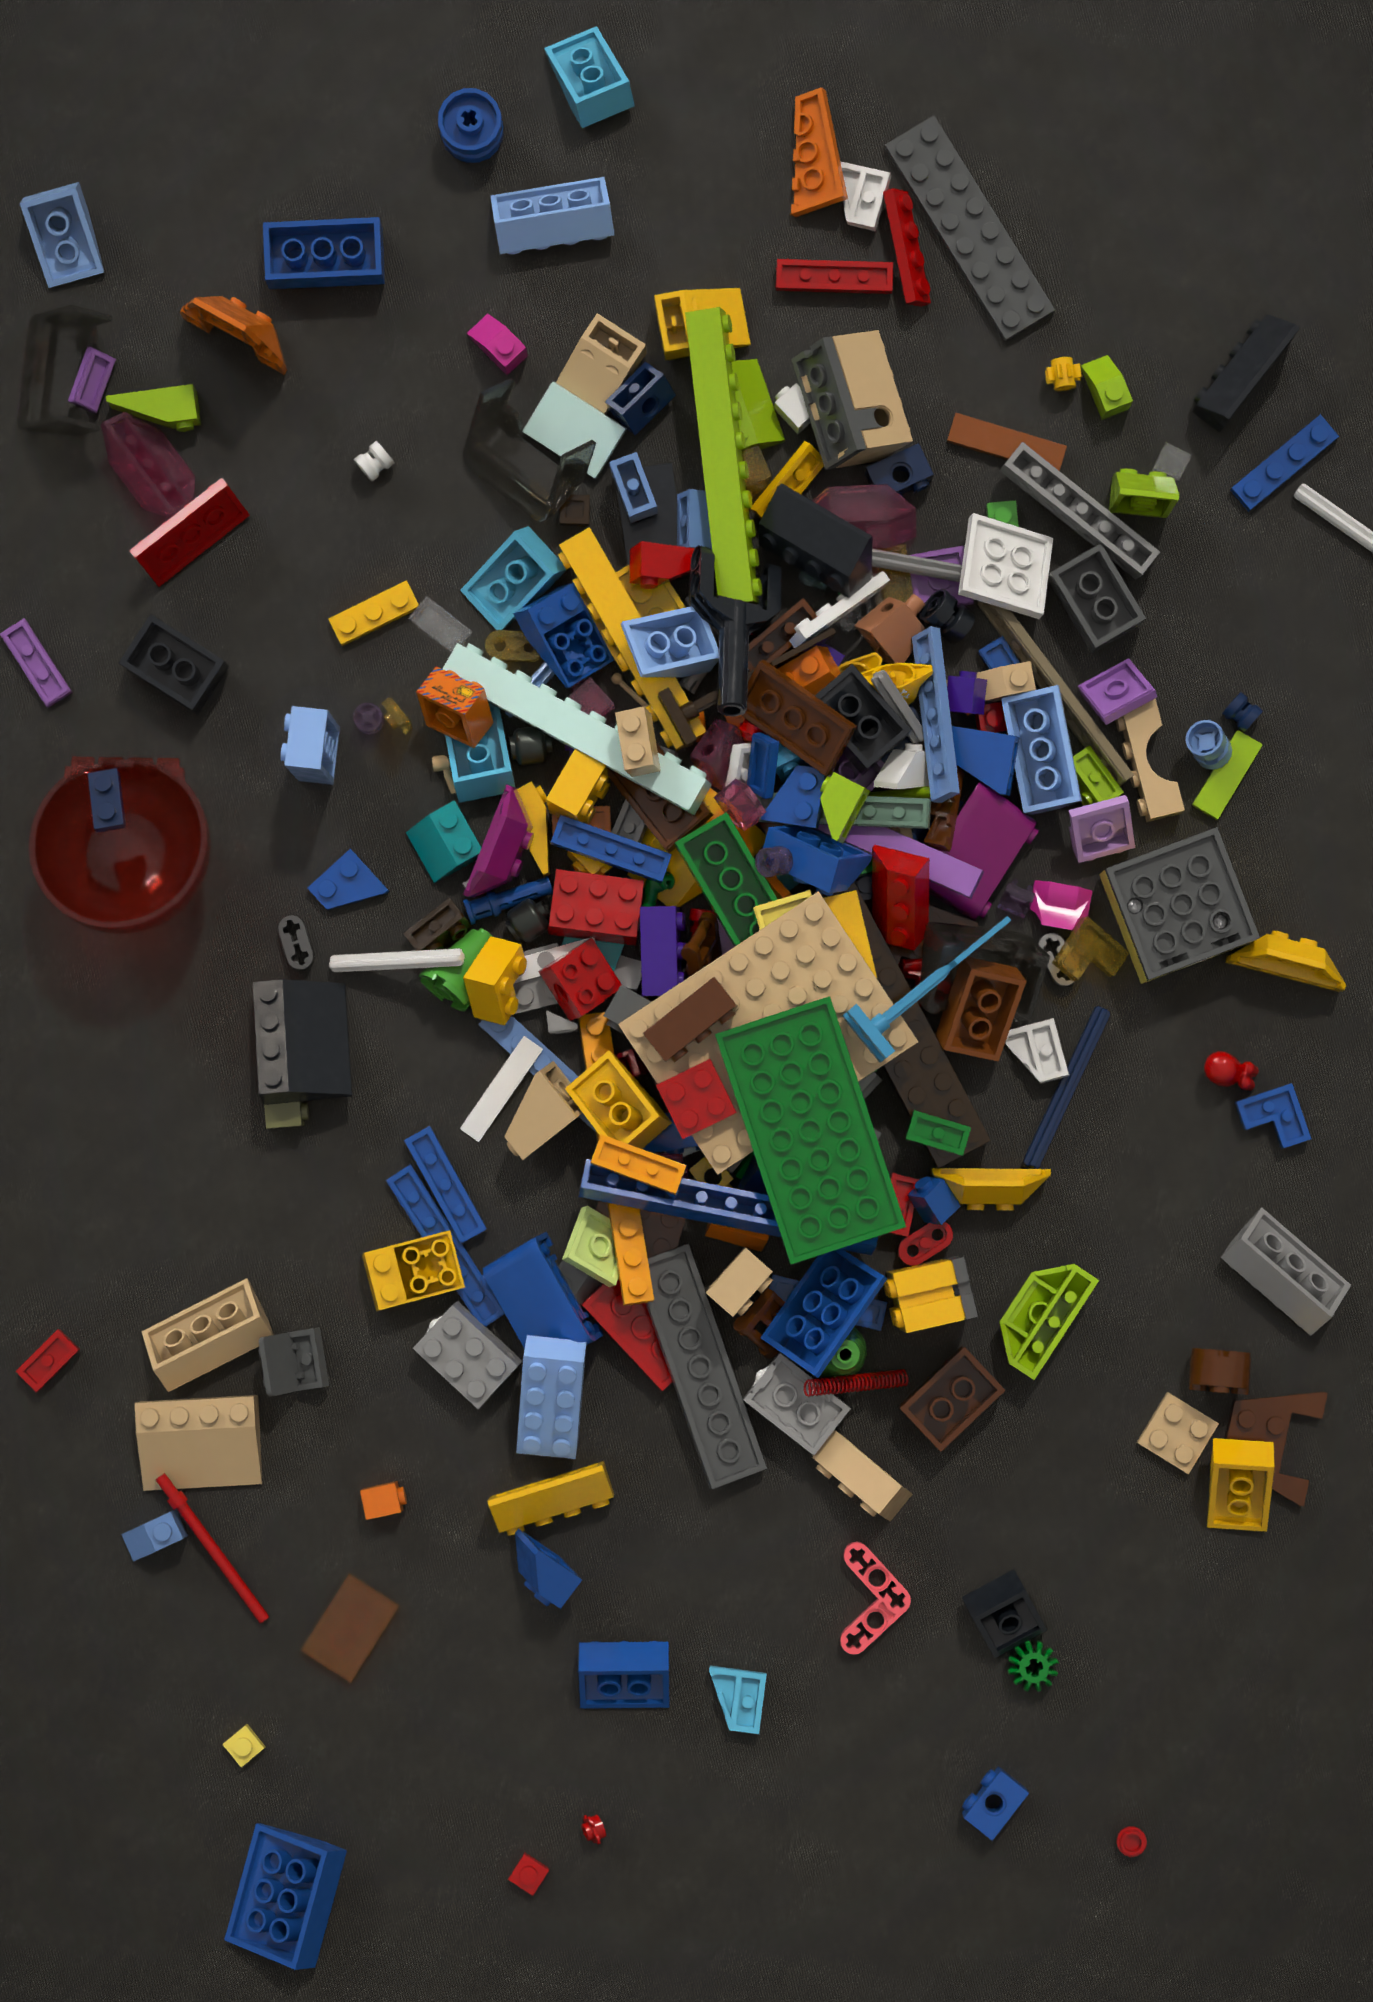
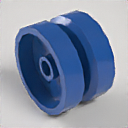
(466, 109)

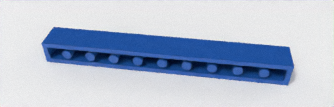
(692, 1201)

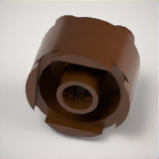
(1220, 1371)

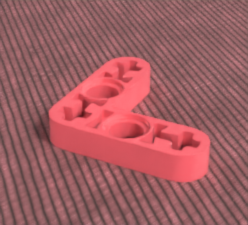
(881, 1604)

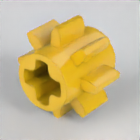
(1063, 373)

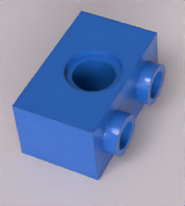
(992, 1820)

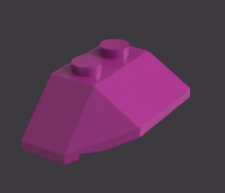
(503, 846)

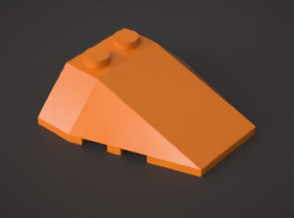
(239, 322)

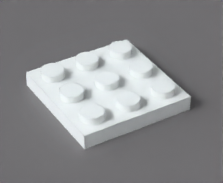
(1005, 566)

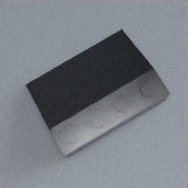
(301, 1041)

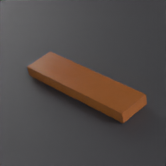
(1000, 441)

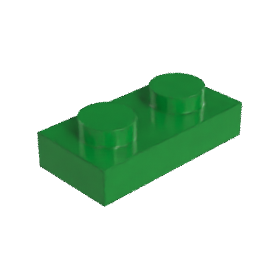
(938, 1132)

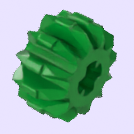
(1041, 1670)

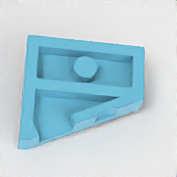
(740, 1697)

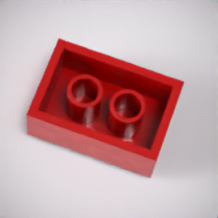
(595, 907)

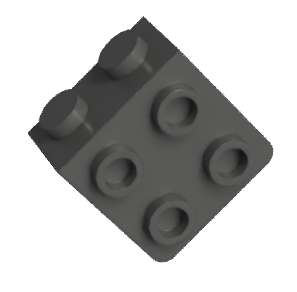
(293, 1361)

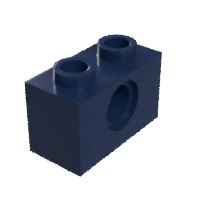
(640, 398)
(910, 461)

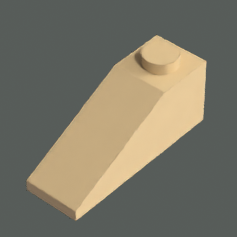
(1007, 681)

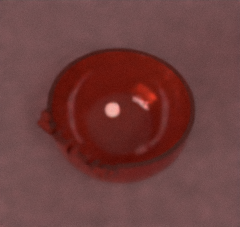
(127, 875)

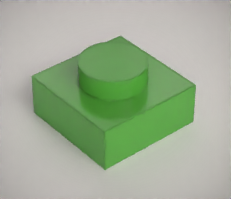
(1003, 512)

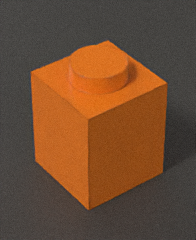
(383, 1500)

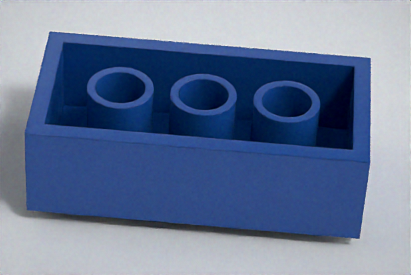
(323, 253)

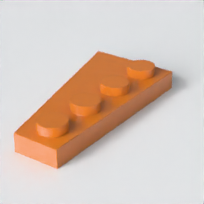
(816, 156)

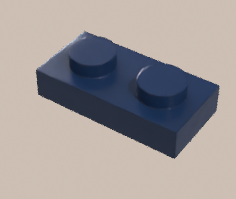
(106, 800)

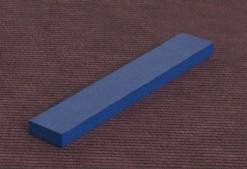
(429, 1221)

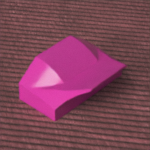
(1060, 904)

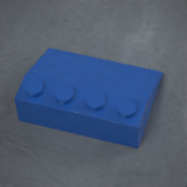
(823, 1310)
(285, 1896)

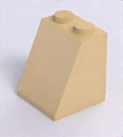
(542, 1112)

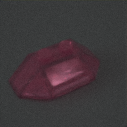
(148, 465)
(874, 510)

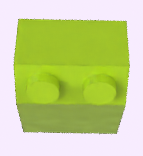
(1143, 494)

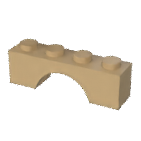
(1157, 795)

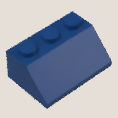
(819, 858)
(624, 1674)

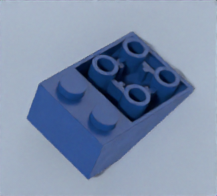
(564, 634)

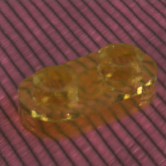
(514, 649)

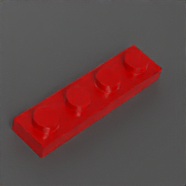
(907, 249)
(834, 276)

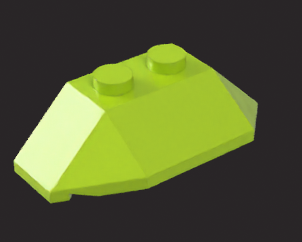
(1043, 1315)

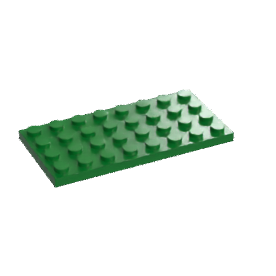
(810, 1130)

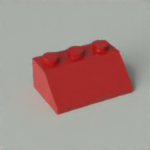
(900, 896)

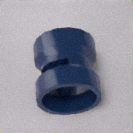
(1242, 712)

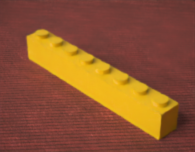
(612, 606)

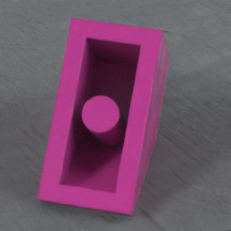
(498, 343)

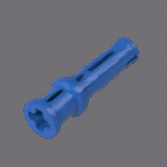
(494, 903)

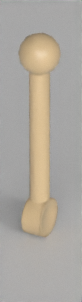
(618, 679)

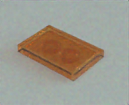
(350, 1627)

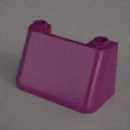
(987, 837)

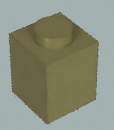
(286, 1115)

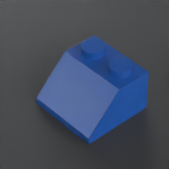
(544, 1571)

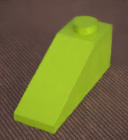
(167, 406)

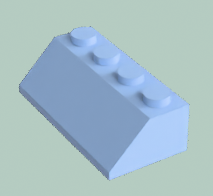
(552, 215)
(1044, 752)

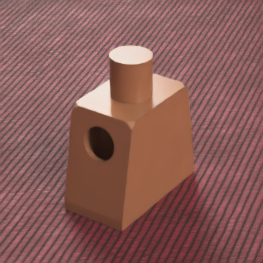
(891, 628)

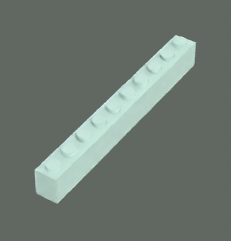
(574, 727)

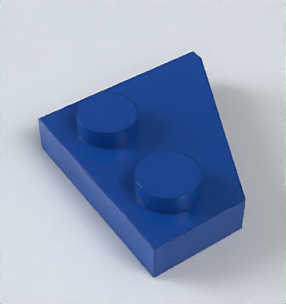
(798, 799)
(346, 883)

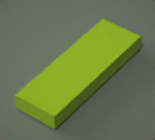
(1225, 780)

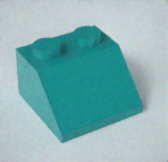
(444, 841)

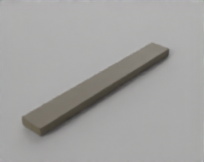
(1046, 676)

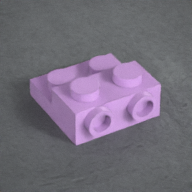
(1101, 829)

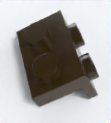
(438, 928)

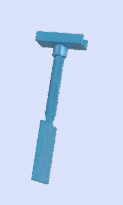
(871, 1030)

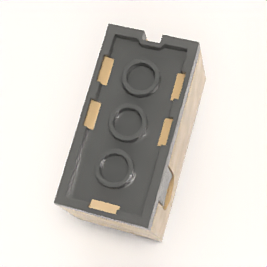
(852, 399)

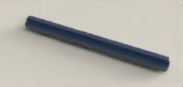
(1066, 1087)

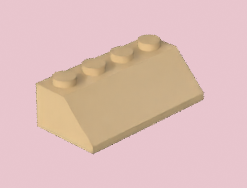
(206, 1335)

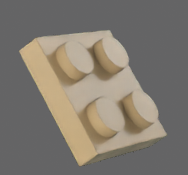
(1177, 1433)

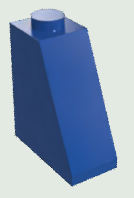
(987, 756)

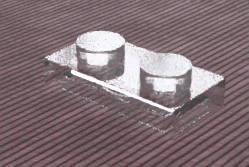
(440, 624)

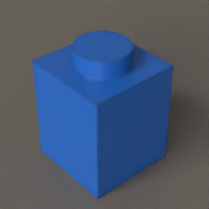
(933, 1200)

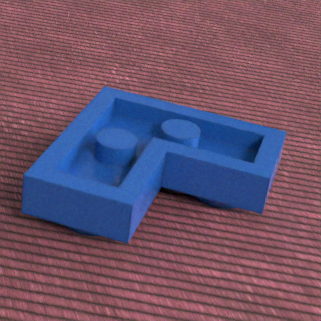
(1281, 1108)

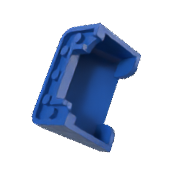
(537, 1294)

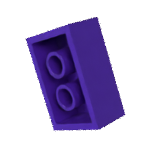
(661, 949)

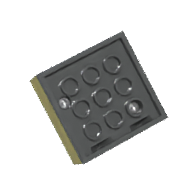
(1179, 905)

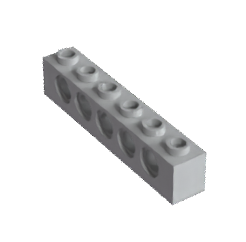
(1079, 510)

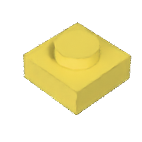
(244, 1745)

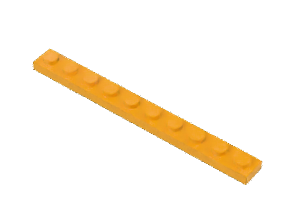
(624, 1220)

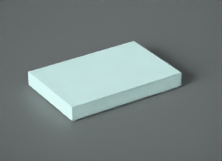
(567, 422)

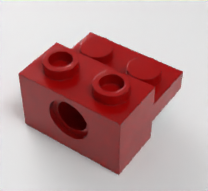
(580, 979)

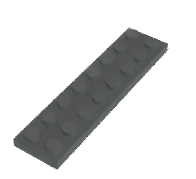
(969, 228)
(701, 1369)

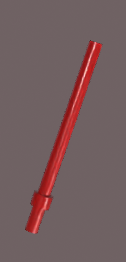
(177, 1500)

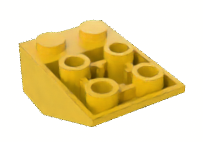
(672, 320)
(413, 1270)

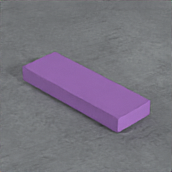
(36, 663)

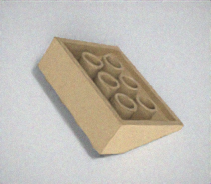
(199, 1441)

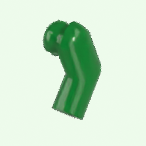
(653, 888)

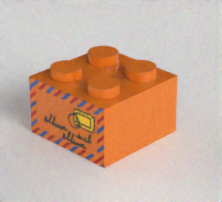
(455, 706)

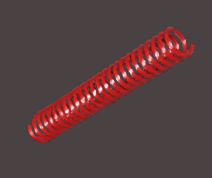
(868, 1383)

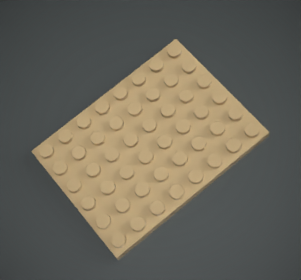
(774, 970)

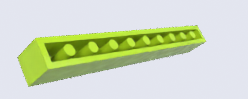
(722, 454)

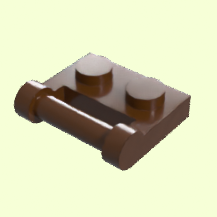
(704, 944)
(762, 1310)

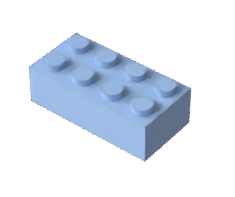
(311, 745)
(551, 1397)

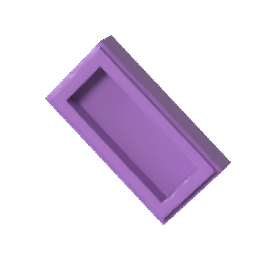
(91, 380)

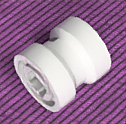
(374, 461)

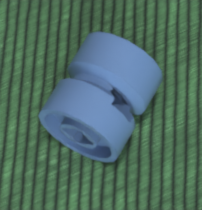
(1208, 744)

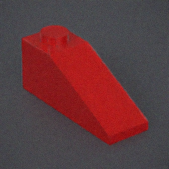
(658, 563)

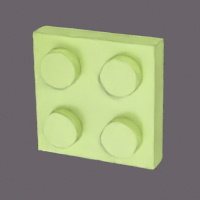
(593, 1247)

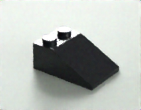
(877, 723)

